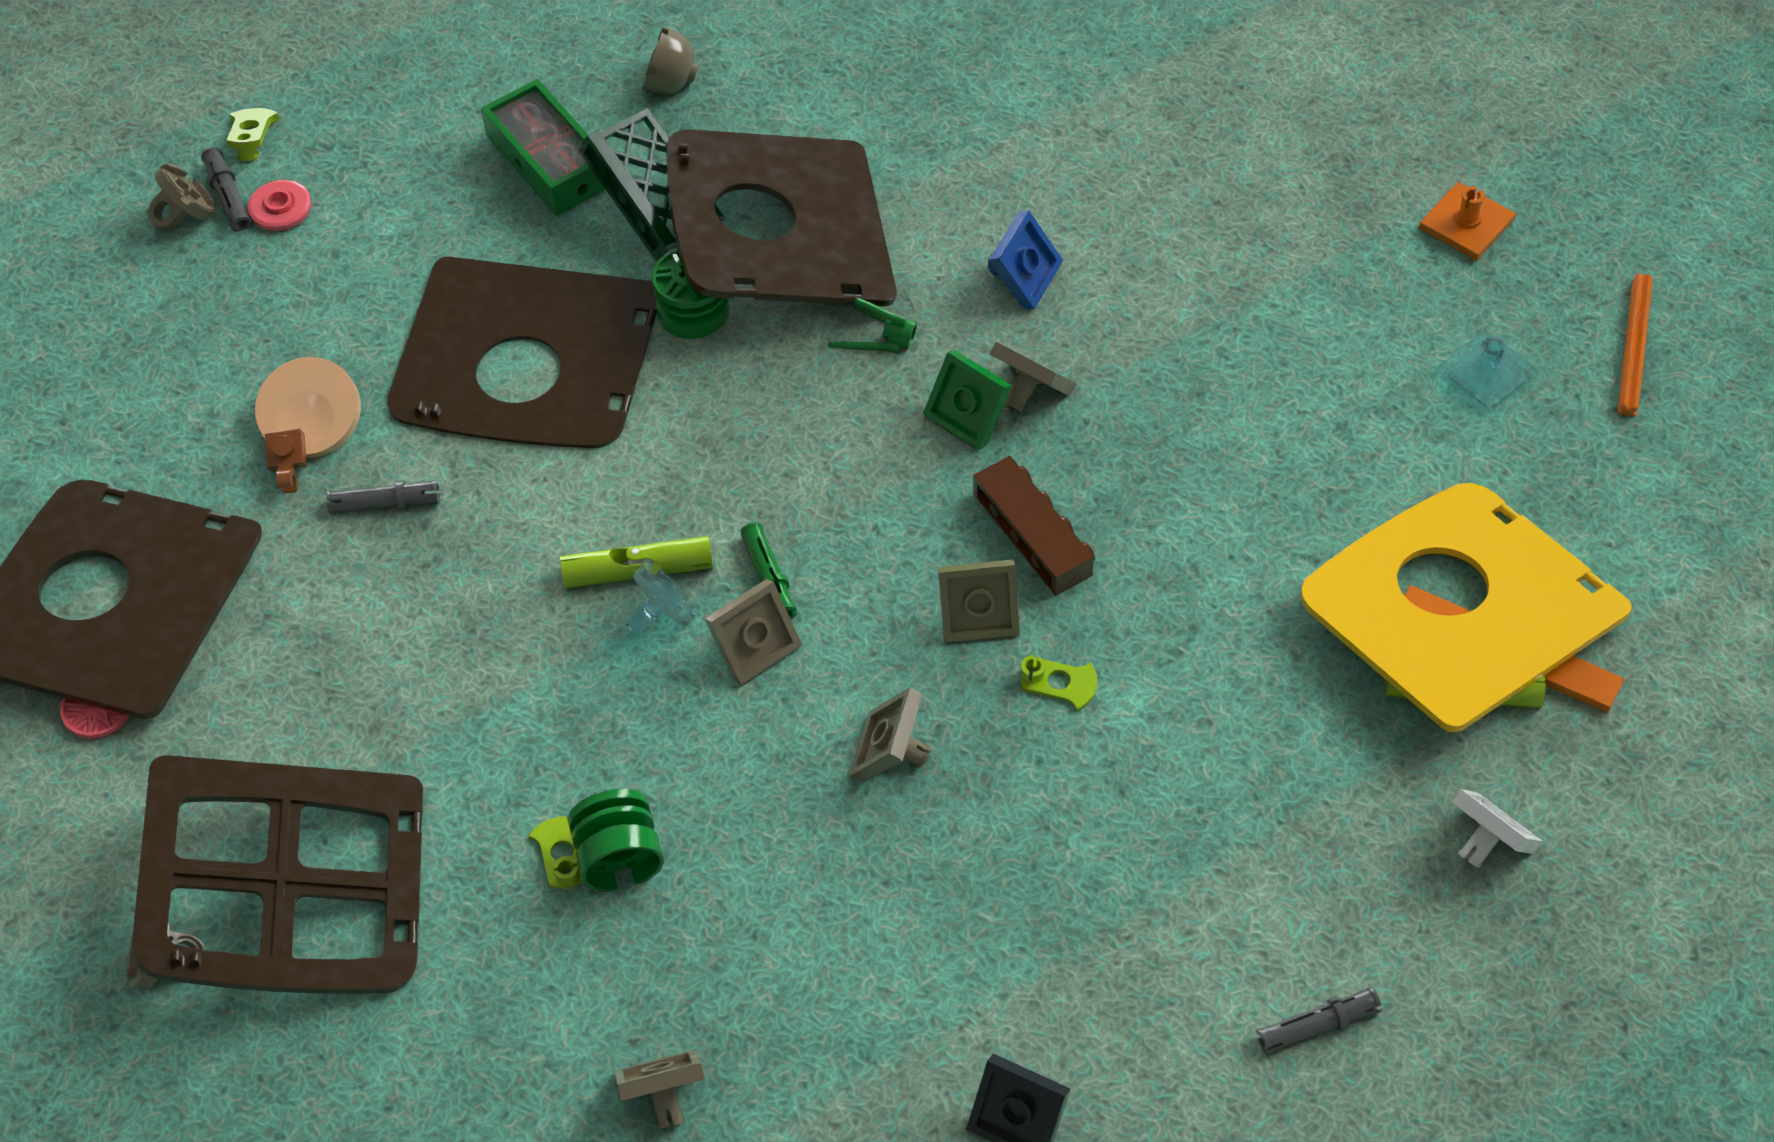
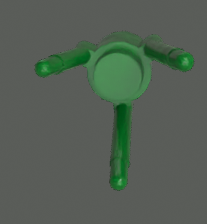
(897, 330)

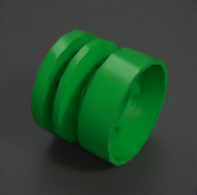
(682, 308)
(613, 834)

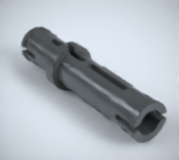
(222, 180)
(383, 497)
(1333, 1015)

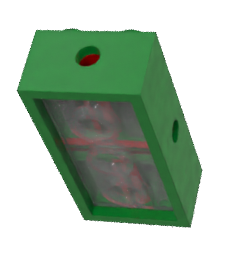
(542, 145)

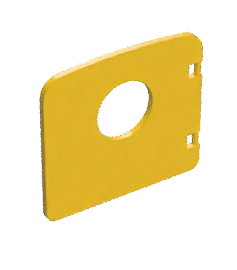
(1473, 660)

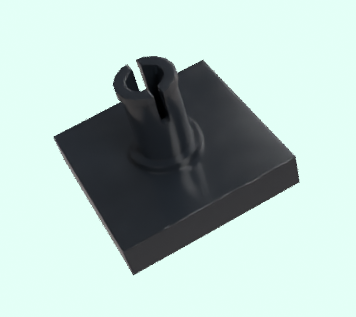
(1016, 1104)

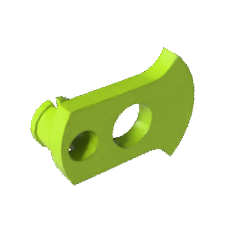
(248, 140)
(1078, 692)
(548, 835)

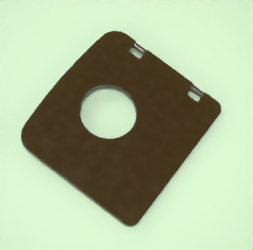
(834, 209)
(486, 303)
(143, 644)

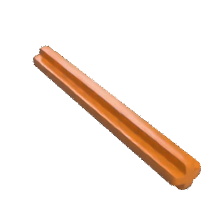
(1635, 345)

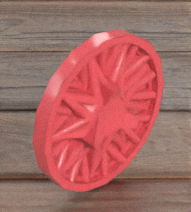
(279, 205)
(89, 720)

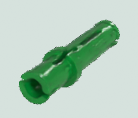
(765, 563)

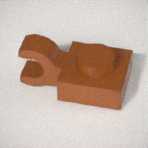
(284, 454)

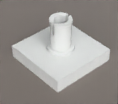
(1493, 826)

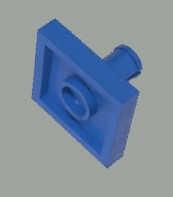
(1025, 260)

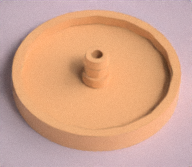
(312, 397)

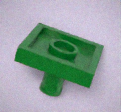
(966, 399)

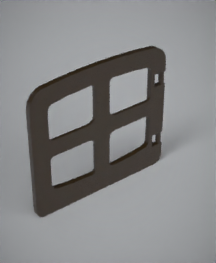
(280, 877)

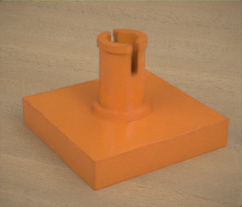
(1467, 220)

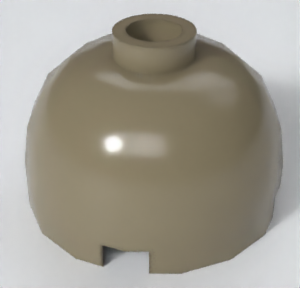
(670, 64)

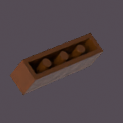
(1034, 525)

